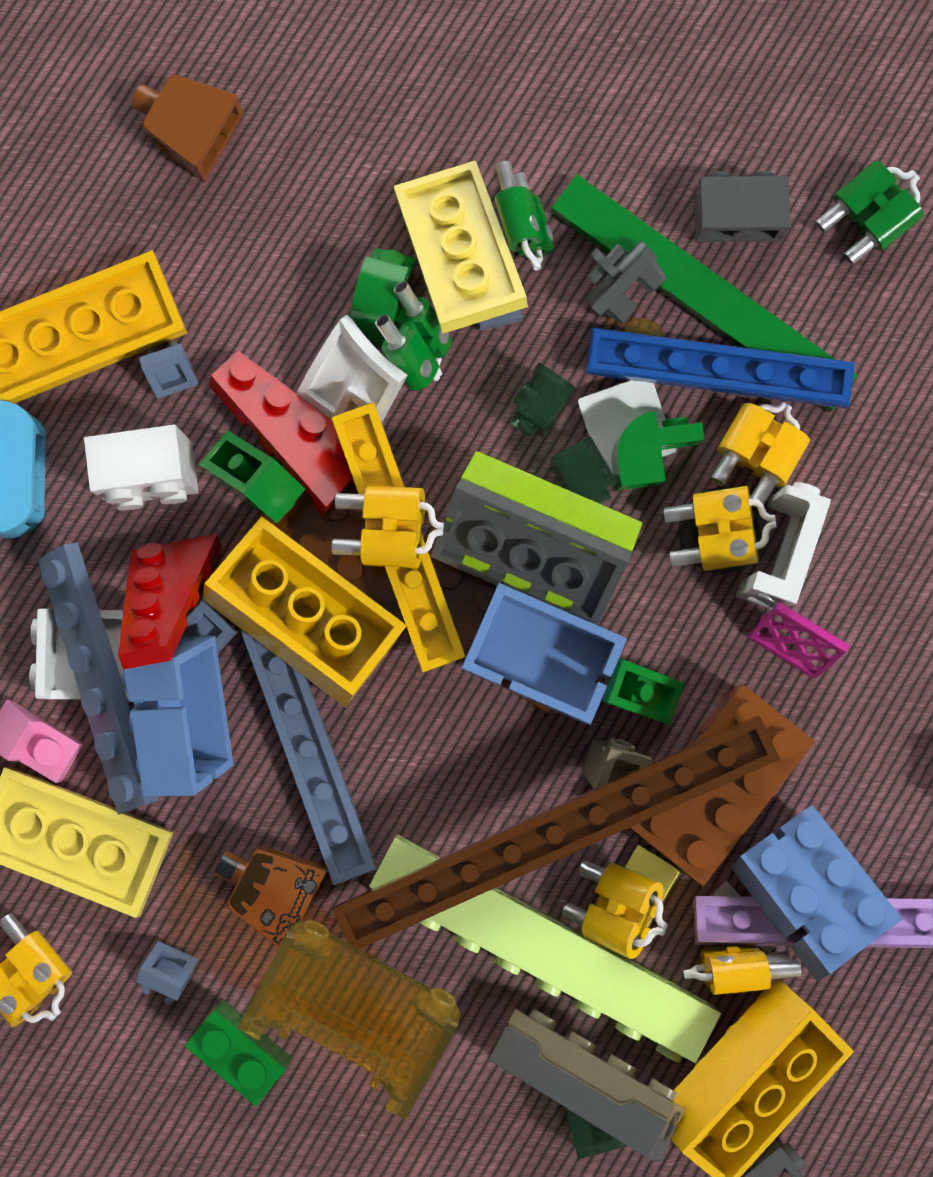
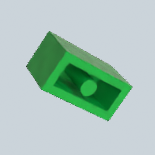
(252, 476)
(237, 1057)

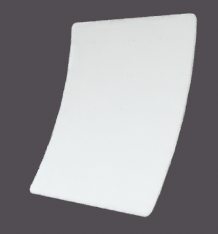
(614, 408)

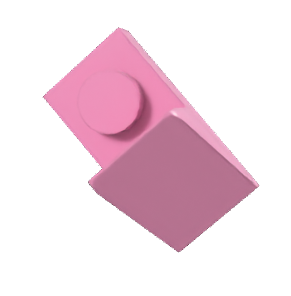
(36, 742)

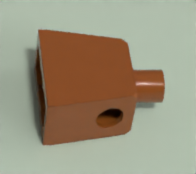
(189, 121)

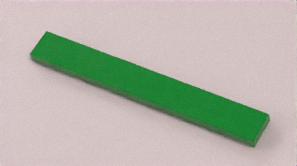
(687, 279)

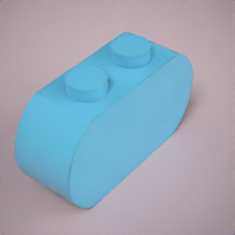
(21, 471)

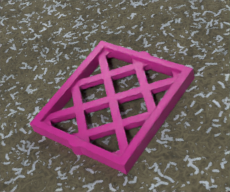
(801, 624)

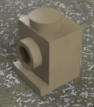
(611, 760)

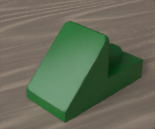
(643, 691)

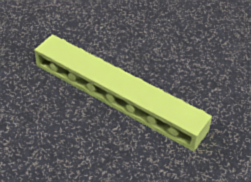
(567, 963)

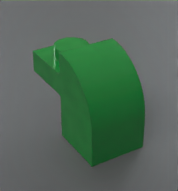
(375, 290)
(638, 452)

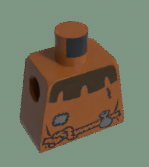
(271, 889)

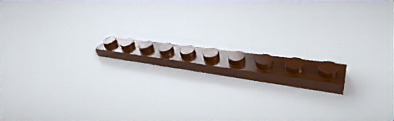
(556, 833)

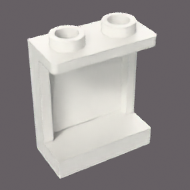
(806, 515)
(51, 673)

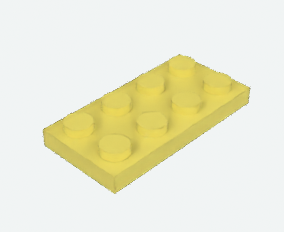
(460, 247)
(78, 843)

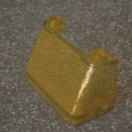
(355, 1010)

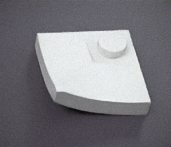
(350, 374)

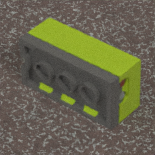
(536, 538)

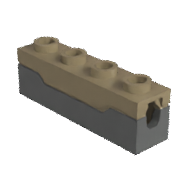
(588, 1085)

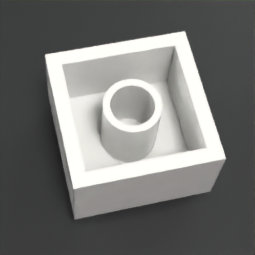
(141, 466)

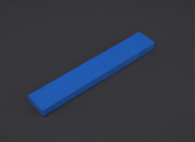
(720, 368)

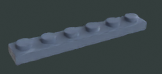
(94, 673)
(313, 765)

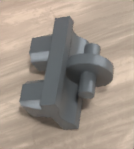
(609, 293)

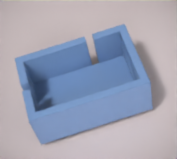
(544, 654)
(179, 720)
(815, 883)

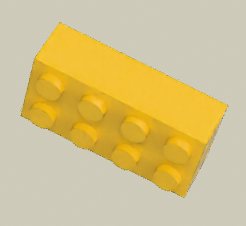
(302, 611)
(755, 1082)

